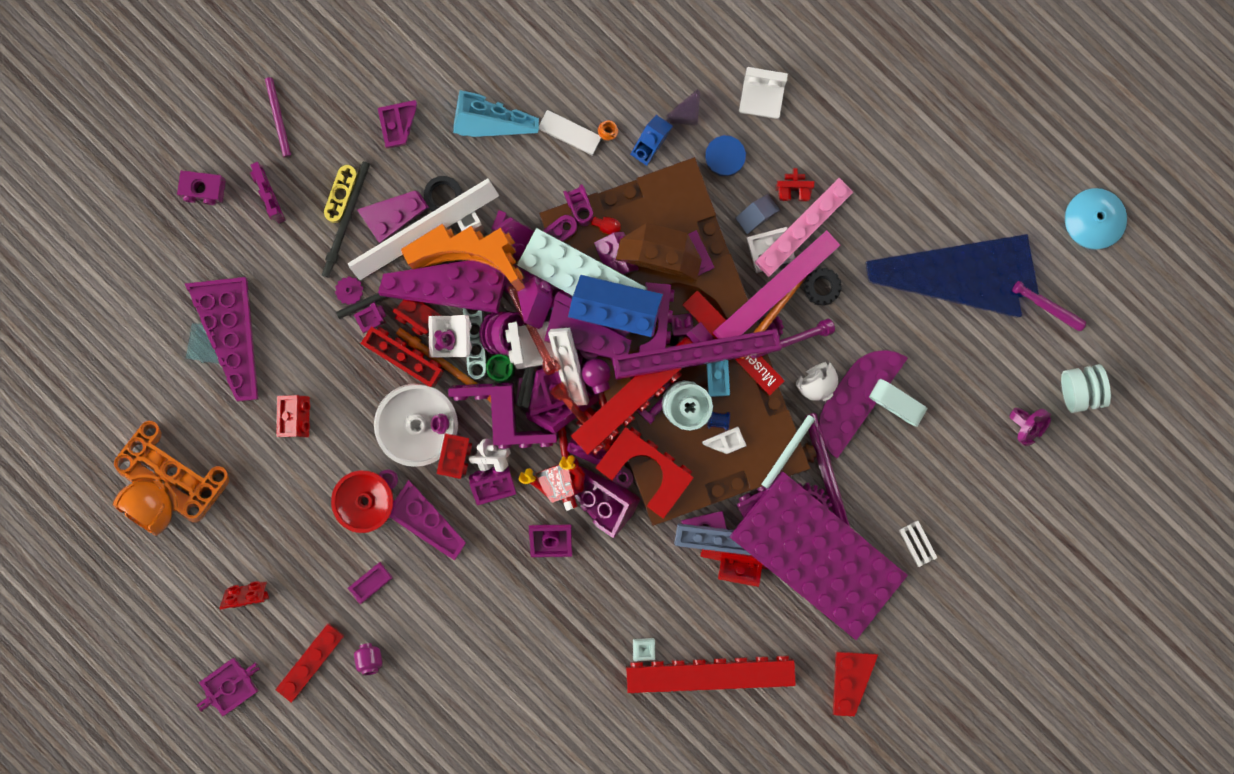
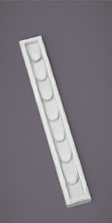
(446, 215)

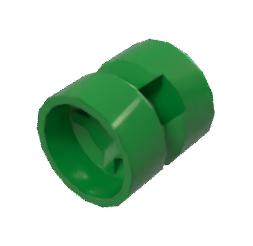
(500, 368)

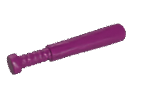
(1051, 307)

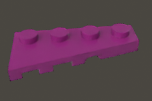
(422, 519)

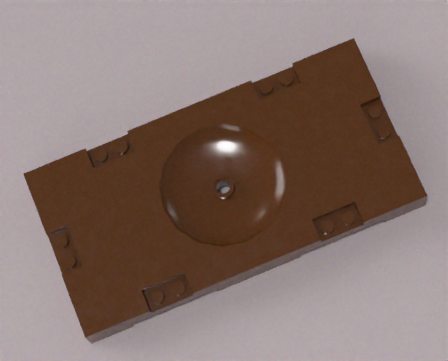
(680, 201)

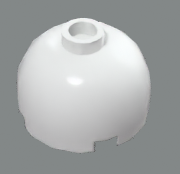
(819, 383)

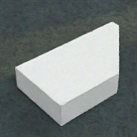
(727, 441)

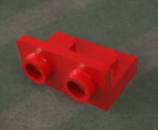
(416, 314)
(293, 416)
(453, 456)

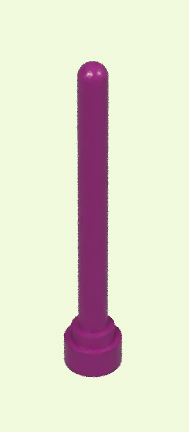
(824, 328)

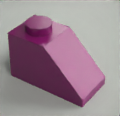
(535, 301)

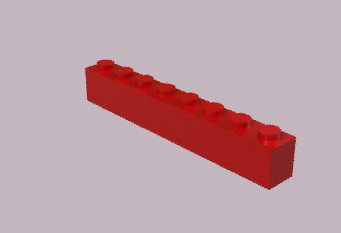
(710, 675)

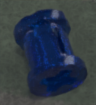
(719, 420)

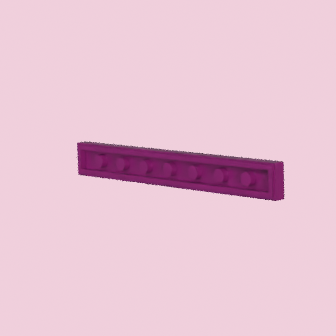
(696, 354)

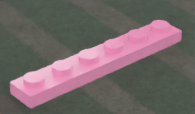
(803, 227)

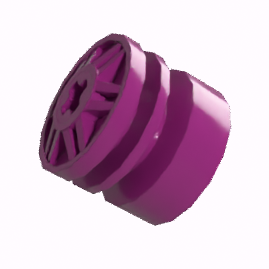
(493, 331)

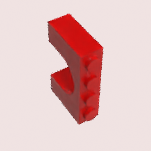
(631, 445)

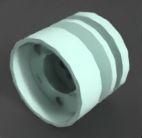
(1085, 388)

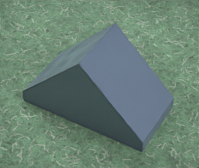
(757, 213)

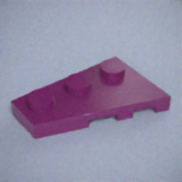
(392, 214)

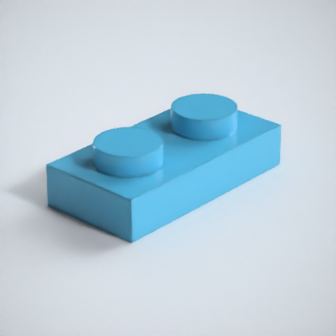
(718, 378)

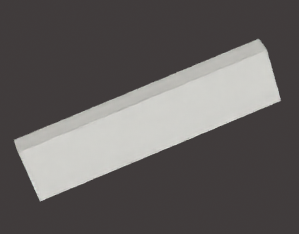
(570, 371)

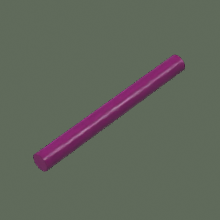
(277, 117)

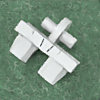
(489, 454)

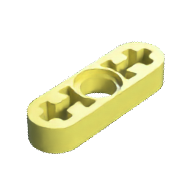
(331, 206)

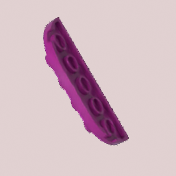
(851, 401)

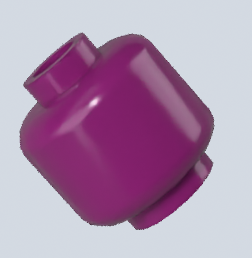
(368, 659)

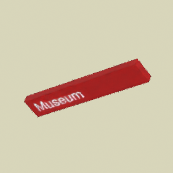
(711, 319)

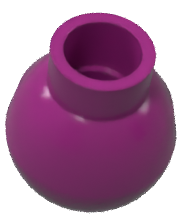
(596, 374)

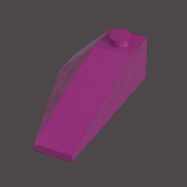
(607, 503)

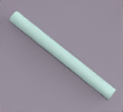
(788, 451)

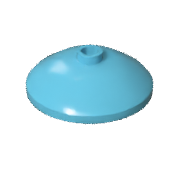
(1084, 224)

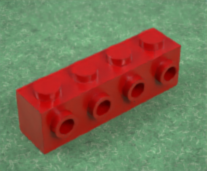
(397, 354)

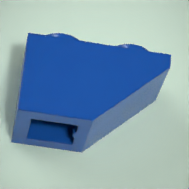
(651, 139)

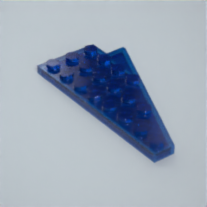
(965, 274)

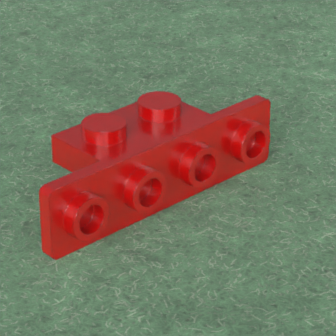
(736, 567)

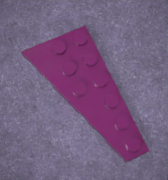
(452, 284)

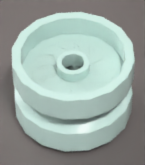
(695, 414)

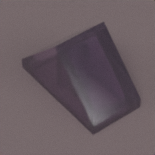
(686, 112)

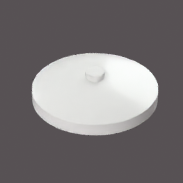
(404, 424)

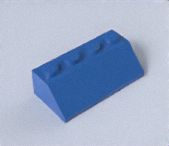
(615, 305)

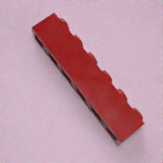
(621, 408)

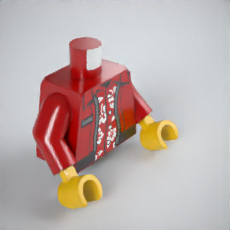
(558, 481)

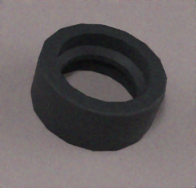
(433, 183)

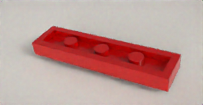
(309, 663)

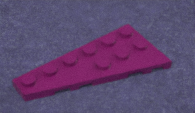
(227, 322)

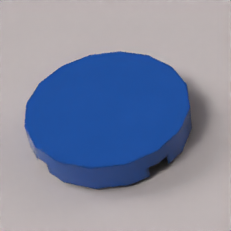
(725, 155)

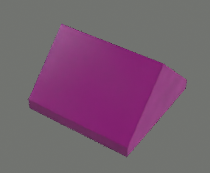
(550, 540)

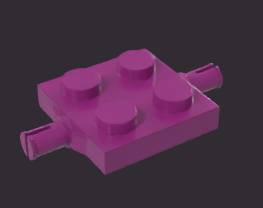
(228, 686)

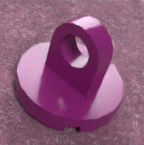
(1031, 425)

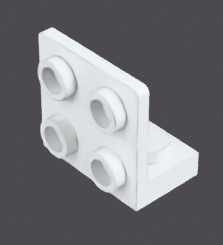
(762, 92)

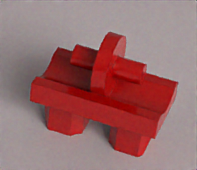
(785, 187)

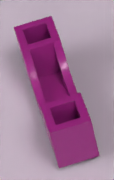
(662, 336)

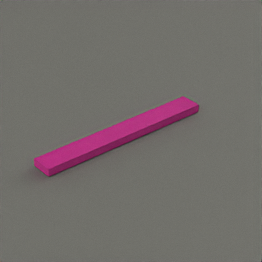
(778, 287)

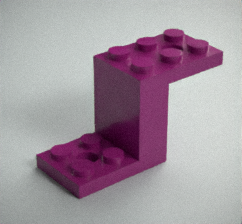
(503, 415)

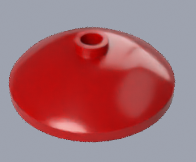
(348, 504)

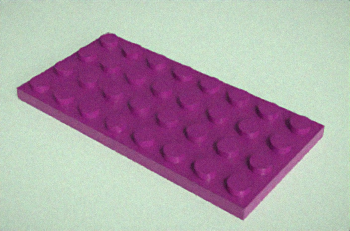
(818, 555)

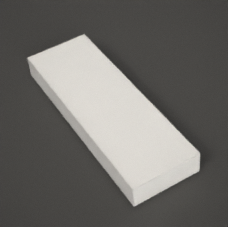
(569, 132)

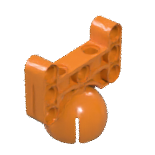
(147, 498)

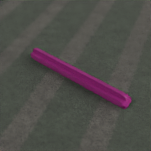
(827, 470)

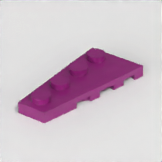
(588, 336)

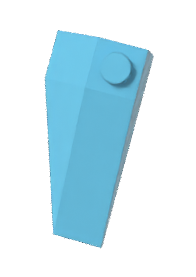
(481, 118)

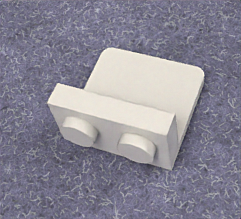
(461, 328)
(524, 351)

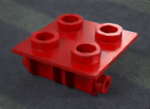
(242, 595)

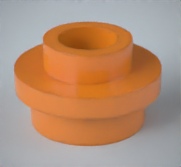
(608, 125)

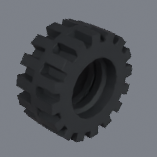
(826, 274)

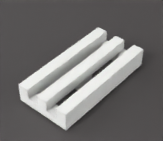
(925, 559)

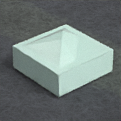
(644, 649)

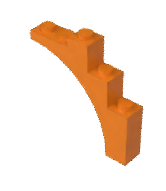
(443, 246)

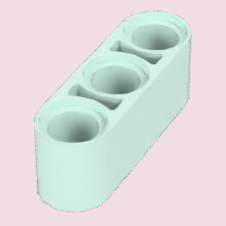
(898, 402)

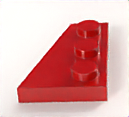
(850, 680)

